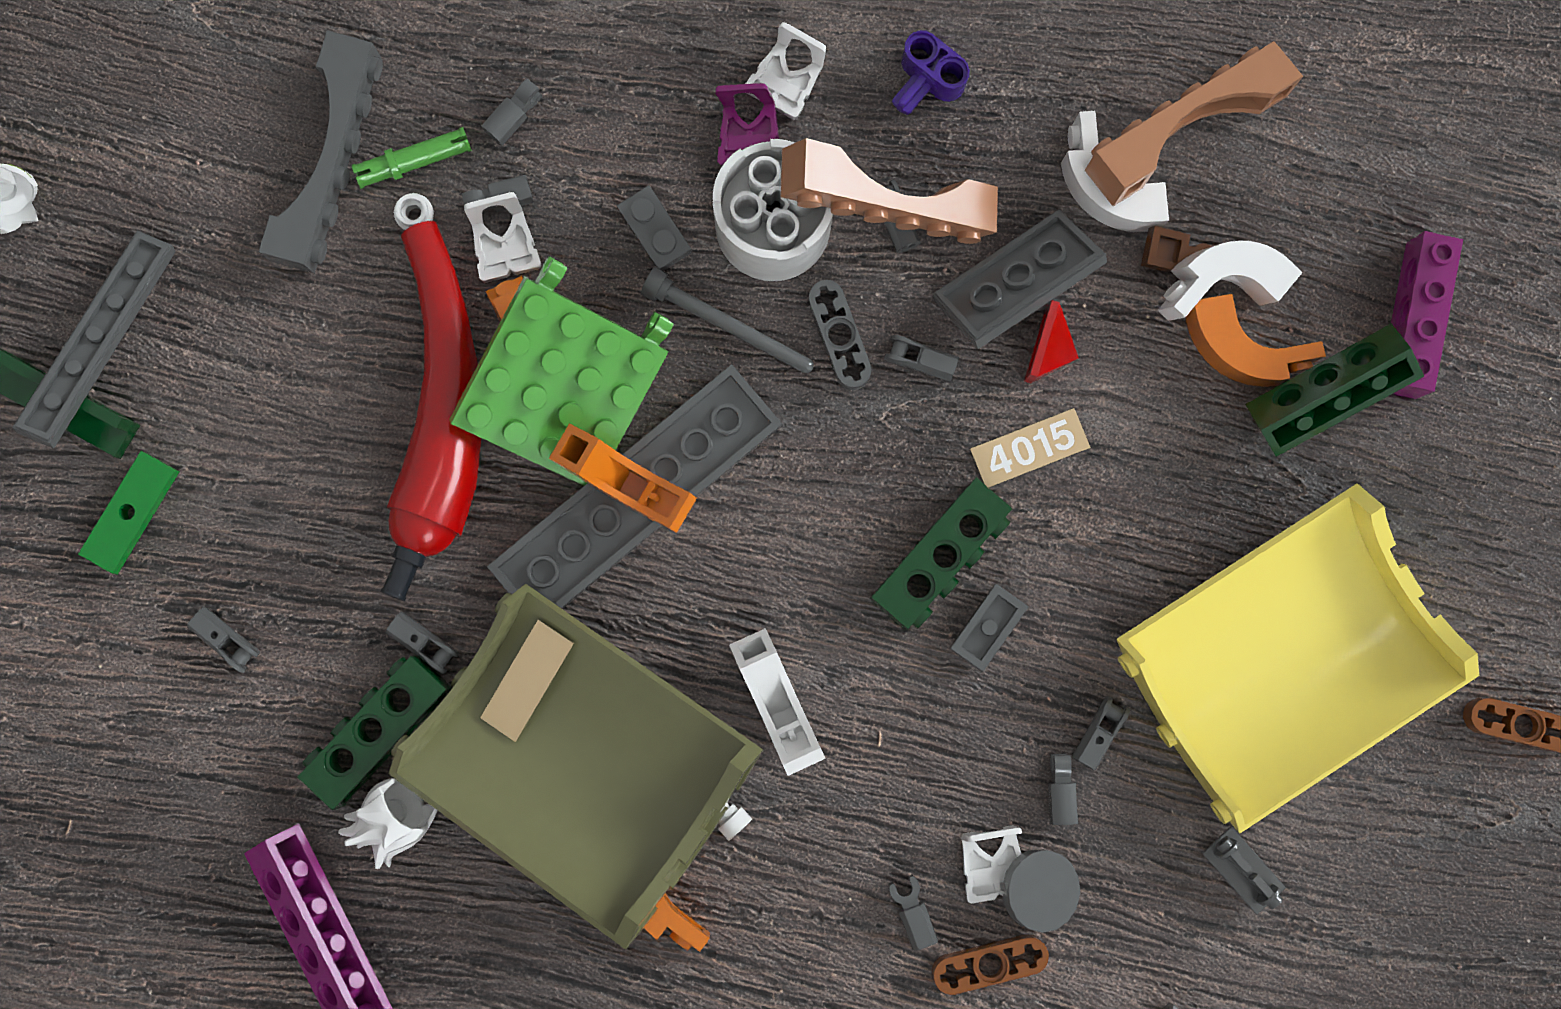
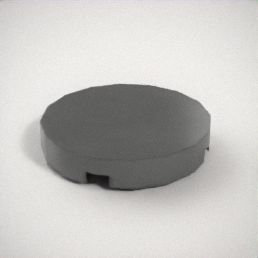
(1041, 890)

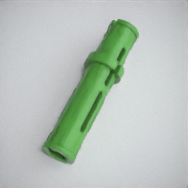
(411, 157)

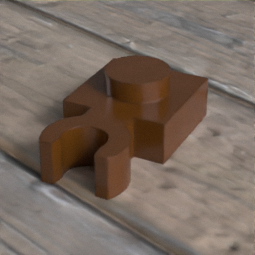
(1167, 248)

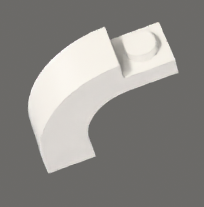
(1134, 214)
(1249, 264)
(777, 702)

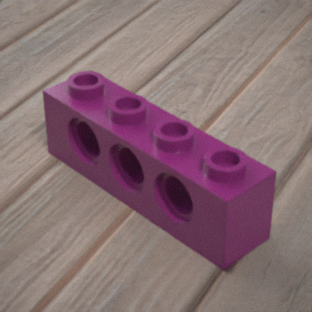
(1425, 303)

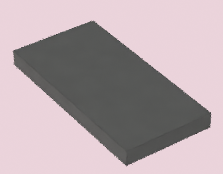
(1019, 278)

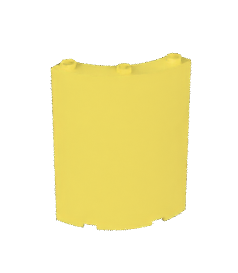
(1295, 659)

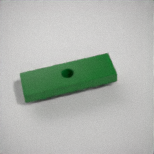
(116, 533)

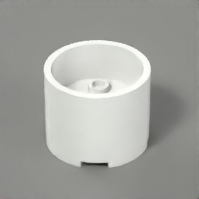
(760, 241)

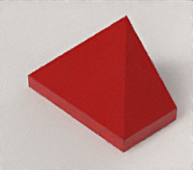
(1052, 346)

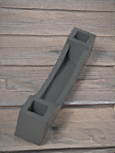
(300, 231)

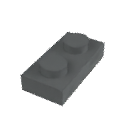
(654, 228)
(988, 627)

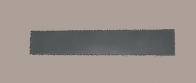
(94, 340)

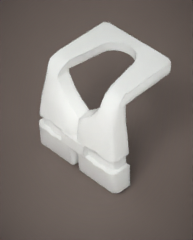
(787, 86)
(504, 254)
(987, 872)

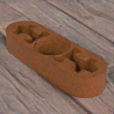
(1506, 729)
(1016, 947)

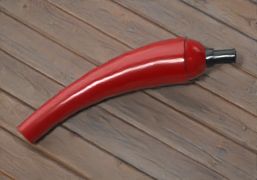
(441, 459)

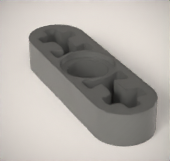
(820, 311)

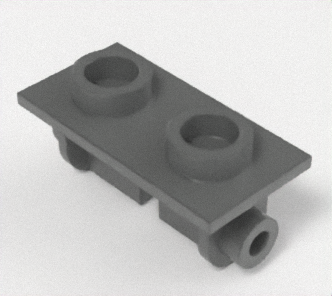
(1245, 871)

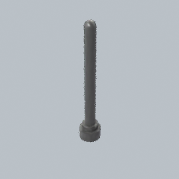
(661, 287)

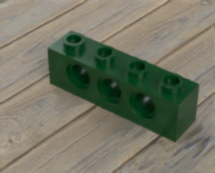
(1335, 389)
(974, 502)
(322, 769)

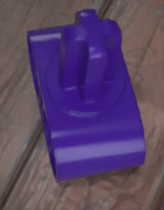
(927, 73)

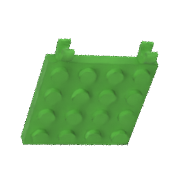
(557, 368)

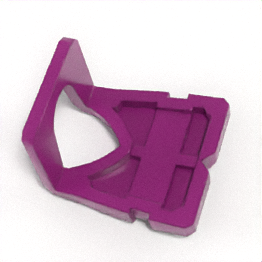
(736, 133)

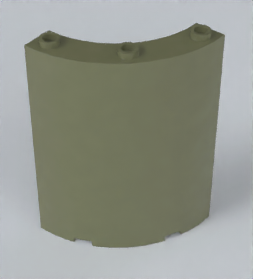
(600, 788)

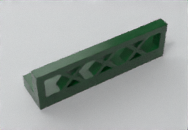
(92, 421)

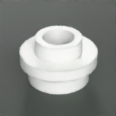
(409, 202)

